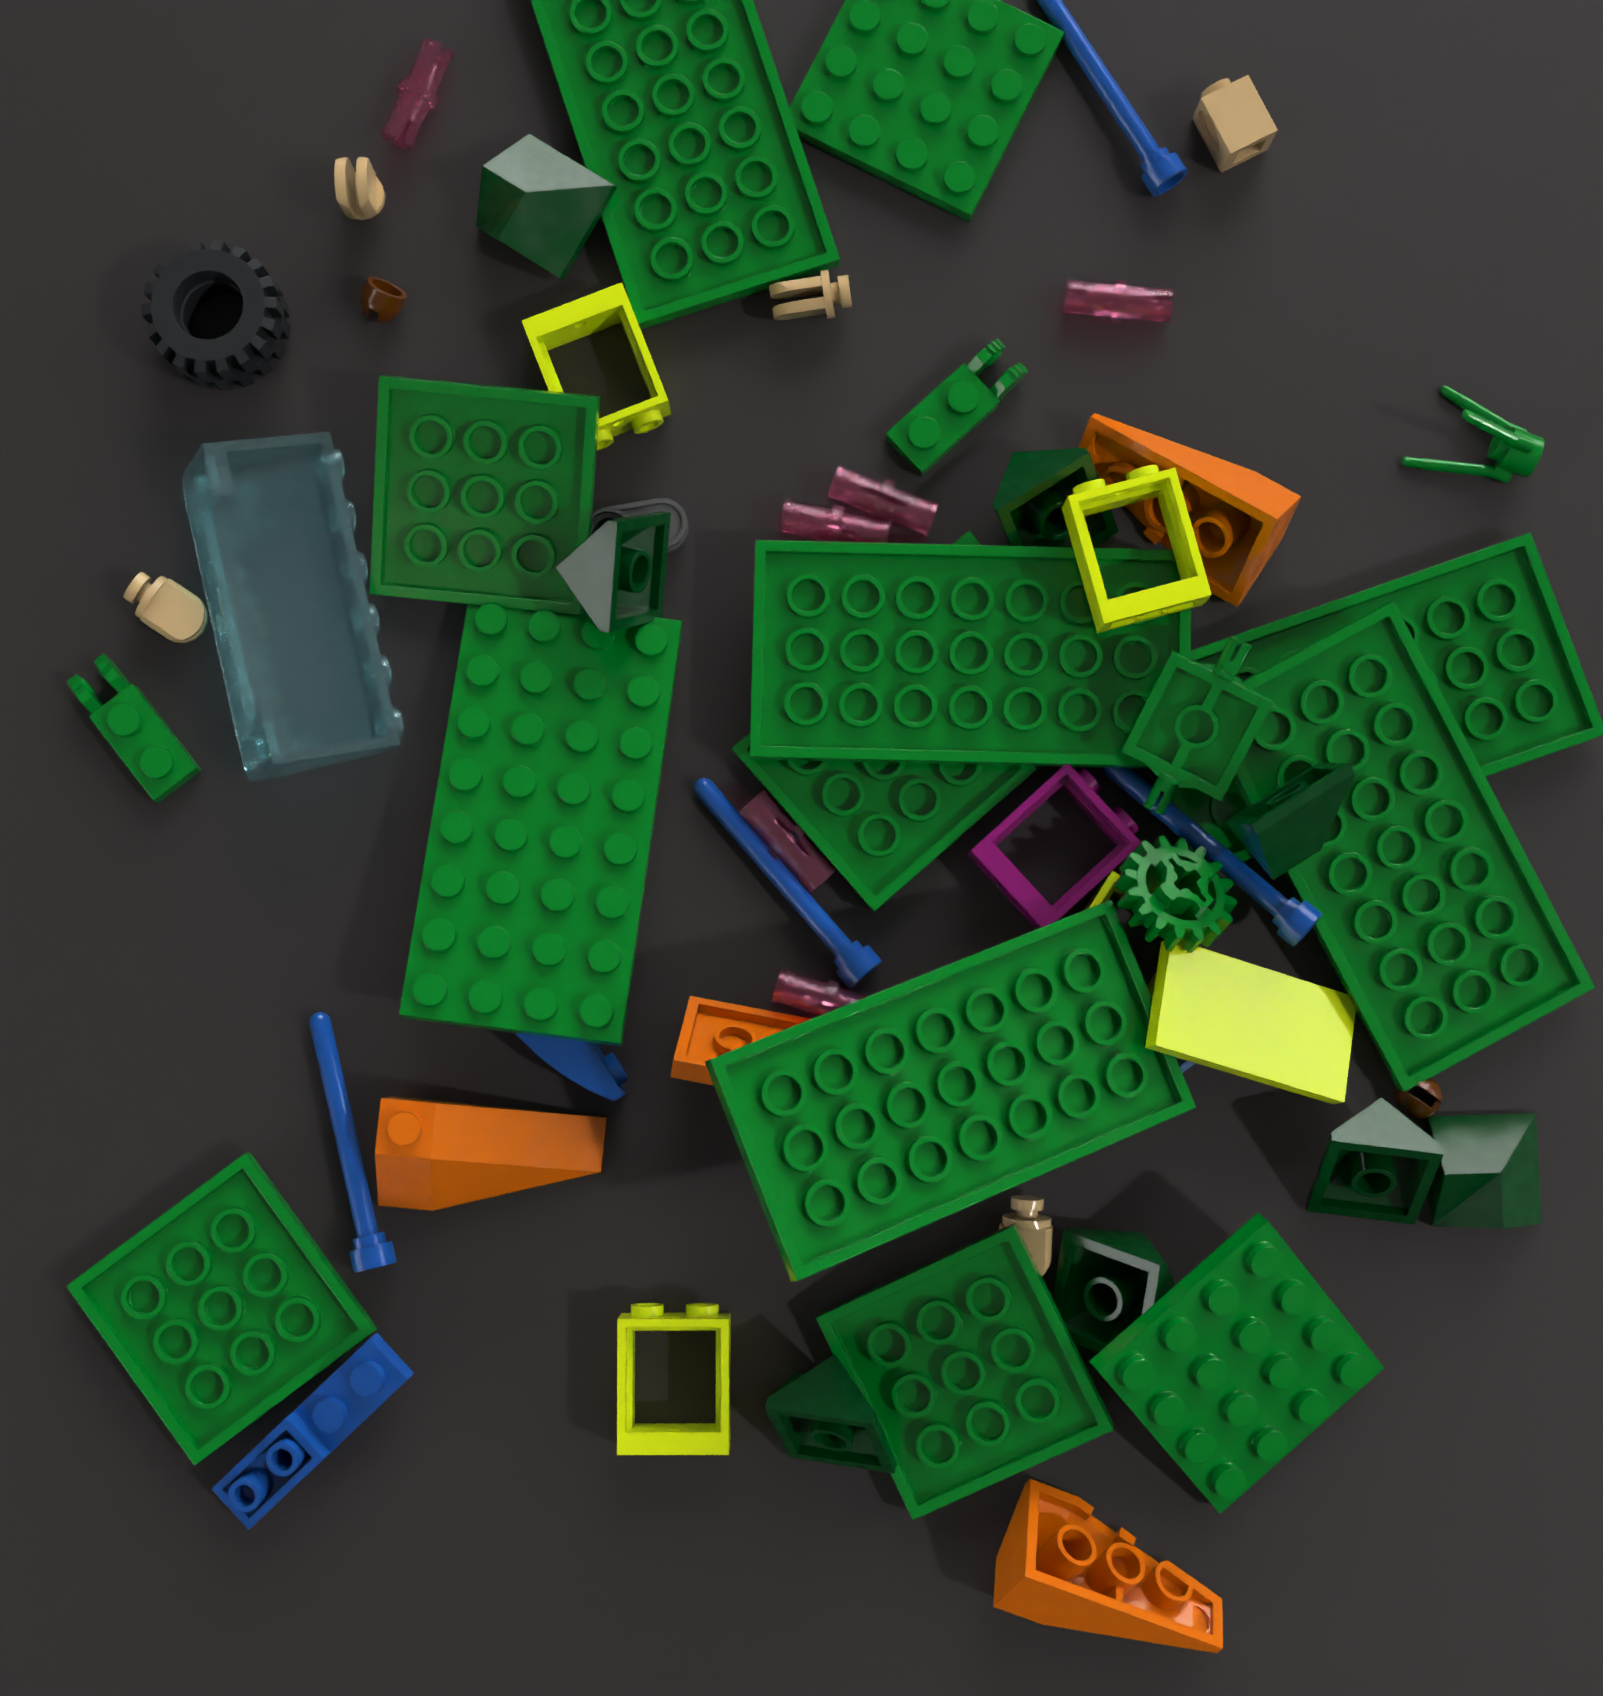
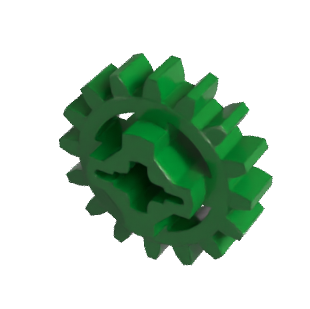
(1175, 894)

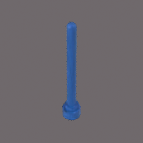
(1159, 166)
(1290, 916)
(851, 958)
(370, 1246)

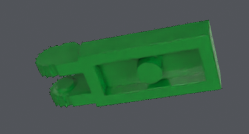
(952, 410)
(136, 732)

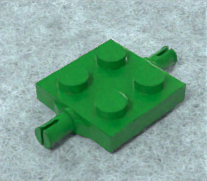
(1197, 725)

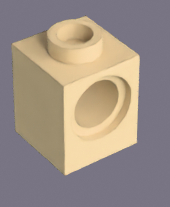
(1233, 122)

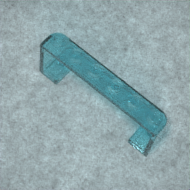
(289, 604)

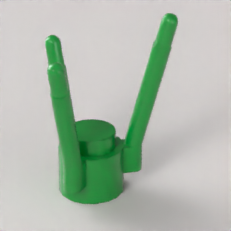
(1510, 448)

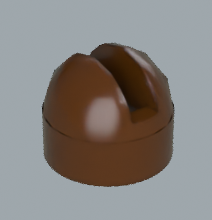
(383, 298)
(1415, 1107)

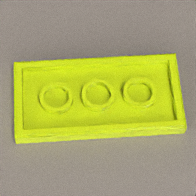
(1252, 1022)

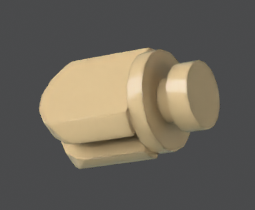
(358, 192)
(833, 294)
(167, 608)
(1034, 1228)

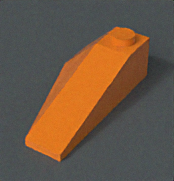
(1231, 508)
(462, 1153)
(1085, 1577)

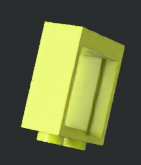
(587, 317)
(1151, 603)
(672, 1437)

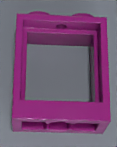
(1011, 882)

